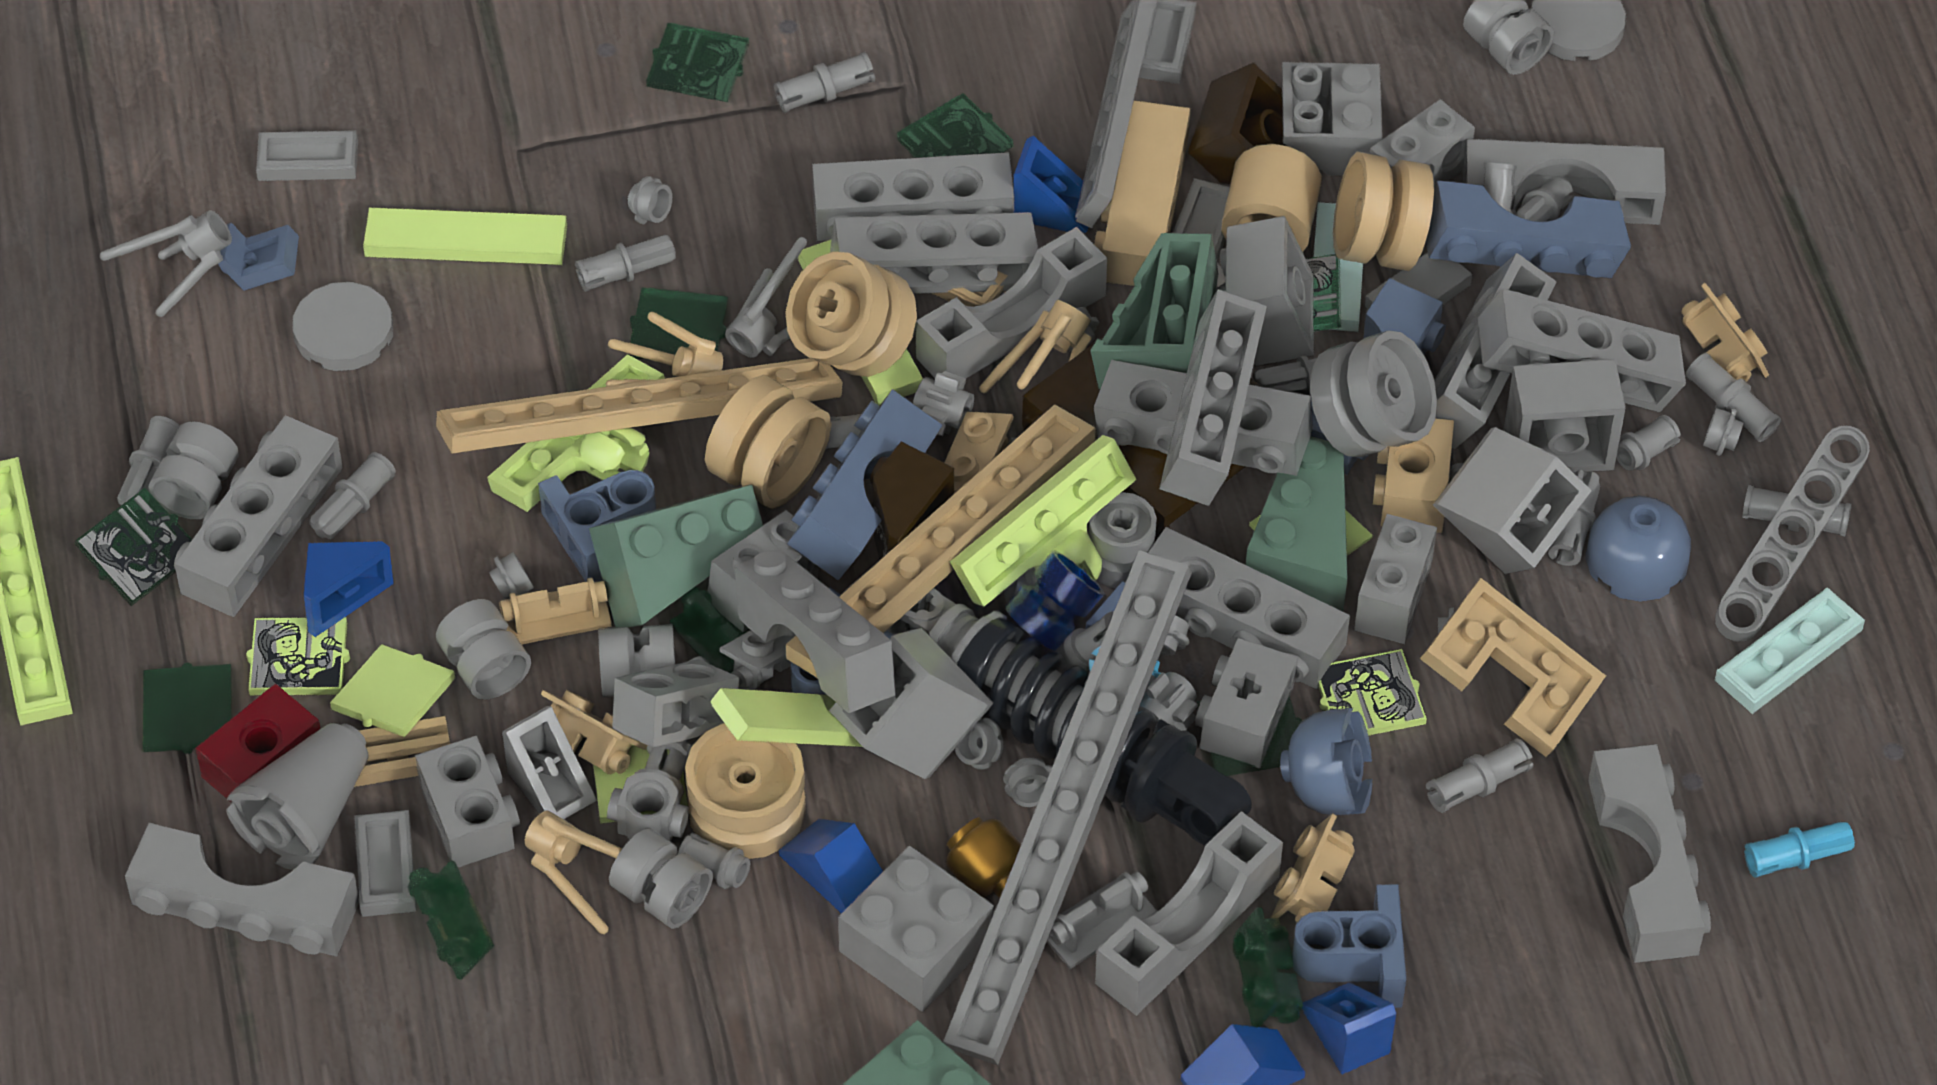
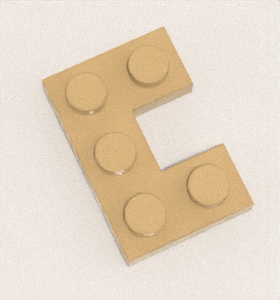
(1497, 628)

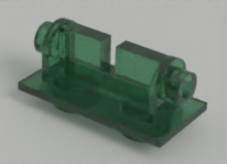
(705, 628)
(452, 917)
(1262, 949)

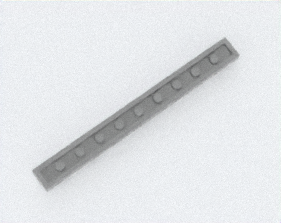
(1067, 808)

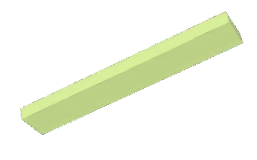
(25, 609)

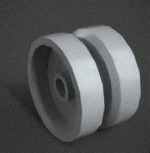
(1373, 394)

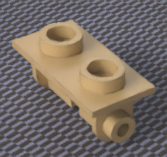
(1716, 320)
(977, 444)
(557, 613)
(603, 745)
(1320, 854)

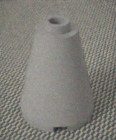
(300, 795)

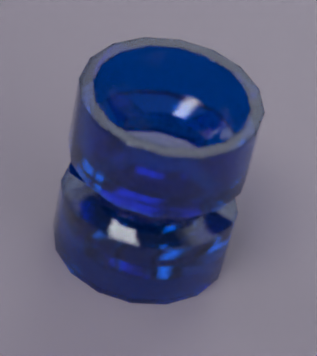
(1067, 587)

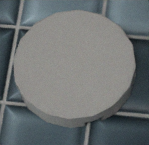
(1583, 26)
(342, 326)

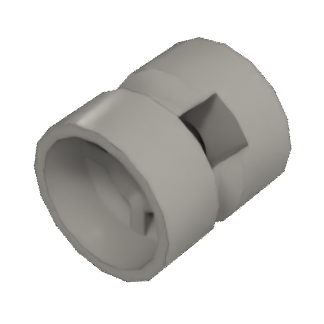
(1510, 32)
(193, 470)
(1119, 533)
(482, 649)
(630, 653)
(665, 881)

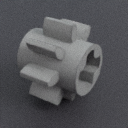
(944, 400)
(1170, 699)

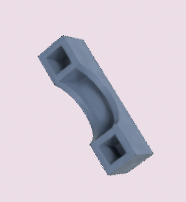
(1476, 229)
(1403, 311)
(841, 518)

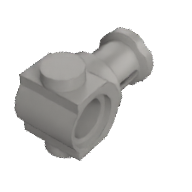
(654, 790)

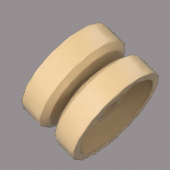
(1383, 211)
(851, 314)
(768, 441)
(745, 792)

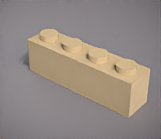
(1144, 188)

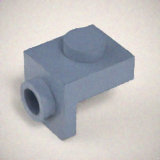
(260, 257)

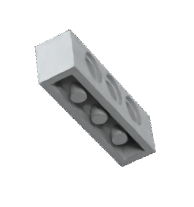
(911, 188)
(942, 250)
(1531, 330)
(1463, 385)
(1213, 398)
(1142, 403)
(258, 515)
(1268, 608)

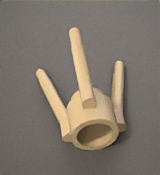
(1059, 329)
(696, 359)
(560, 841)

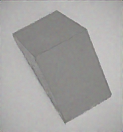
(545, 765)

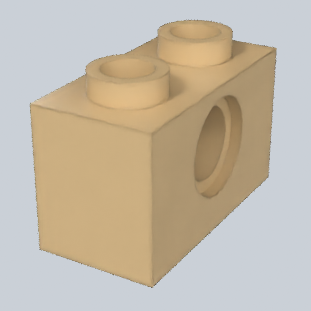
(1416, 476)

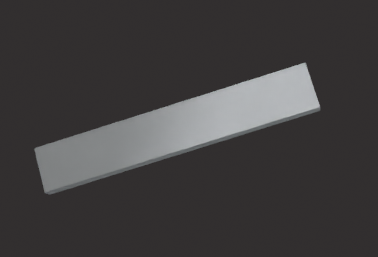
(1115, 111)

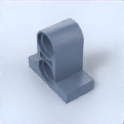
(601, 503)
(1346, 955)

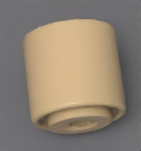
(1272, 184)

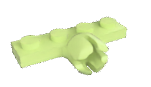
(595, 453)
(1047, 521)

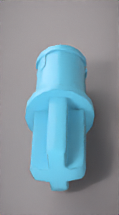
(1798, 848)

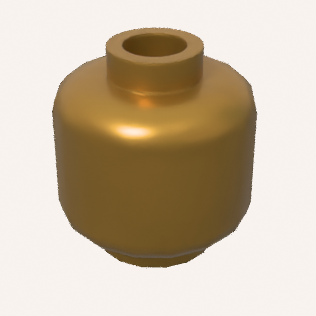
(983, 855)

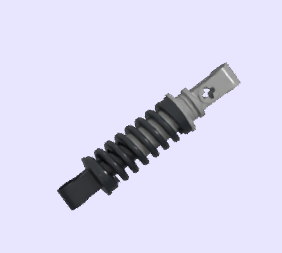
(1039, 701)

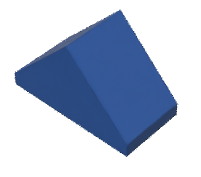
(1046, 188)
(343, 579)
(833, 861)
(1352, 1025)
(1245, 1058)

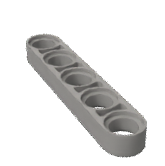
(1785, 556)

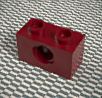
(268, 723)

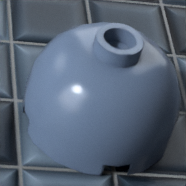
(1639, 548)
(1328, 762)

